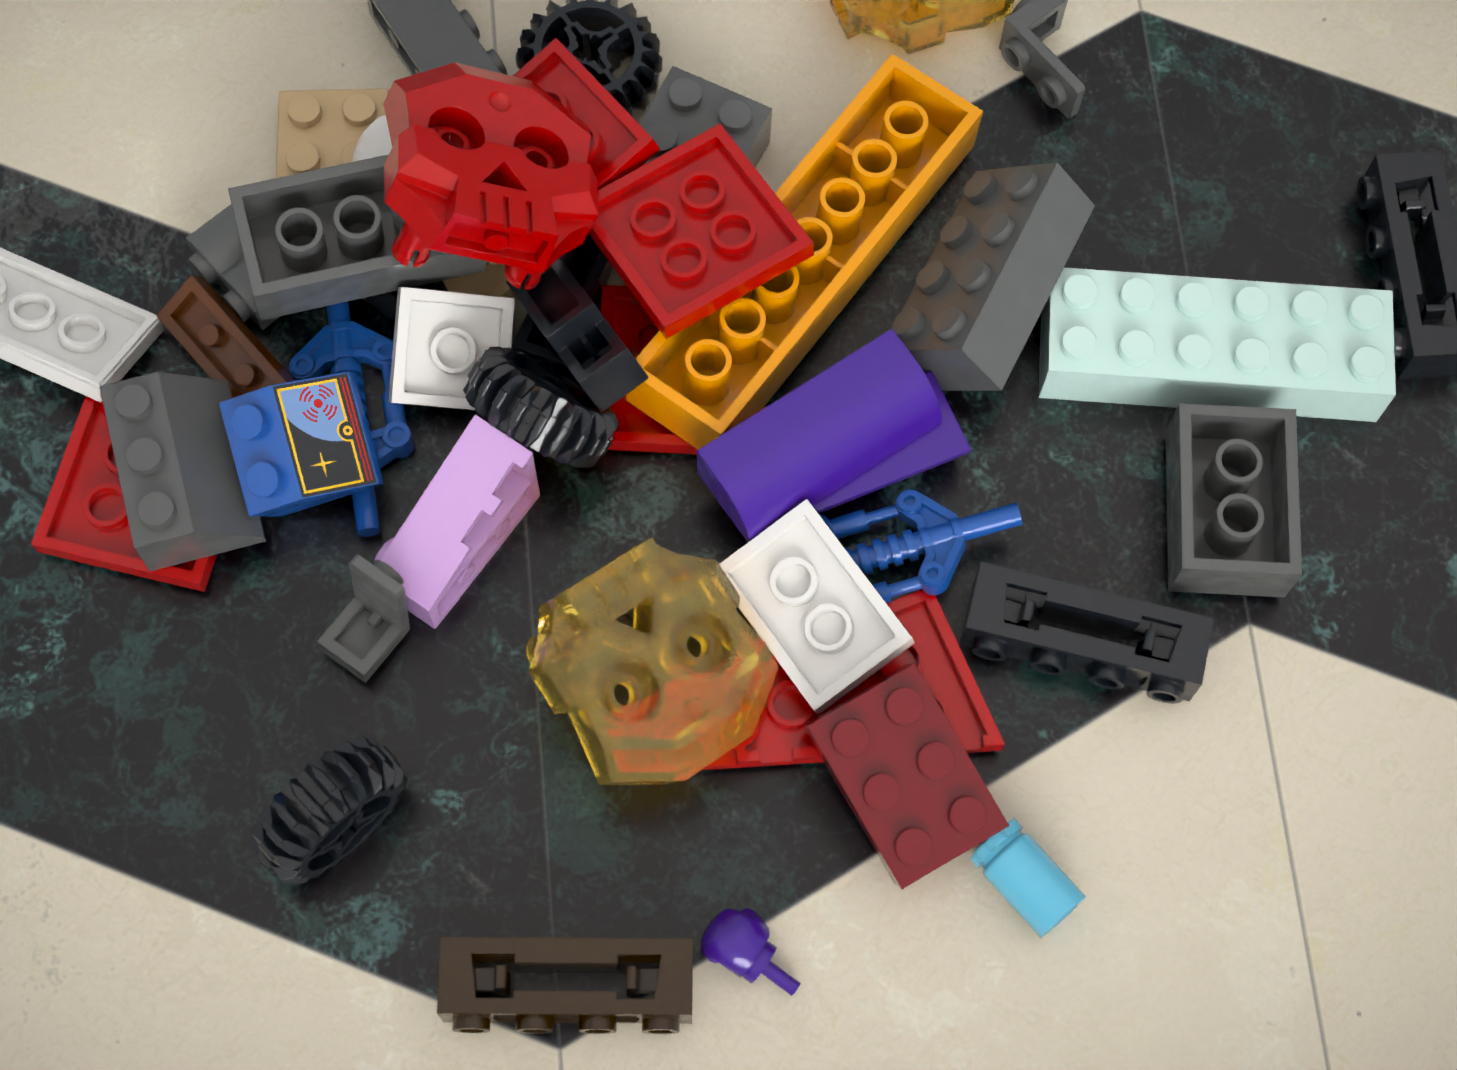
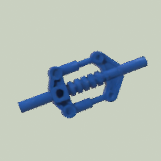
(342, 349)
(938, 536)

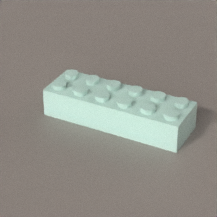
(1218, 344)

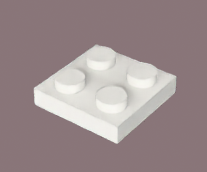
(440, 340)

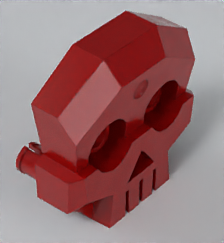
(486, 171)

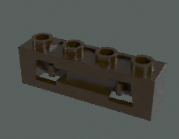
(537, 1011)

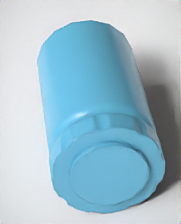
(1027, 878)

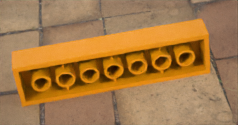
(854, 203)

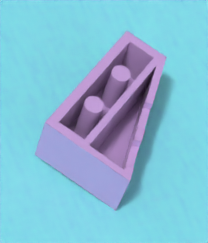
(462, 519)

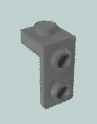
(1025, 52)
(370, 622)

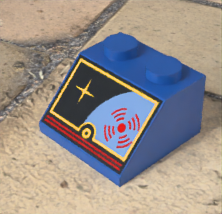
(300, 444)

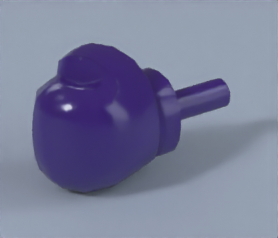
(741, 946)

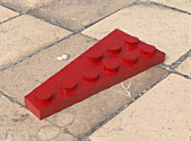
(936, 653)

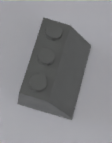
(177, 468)

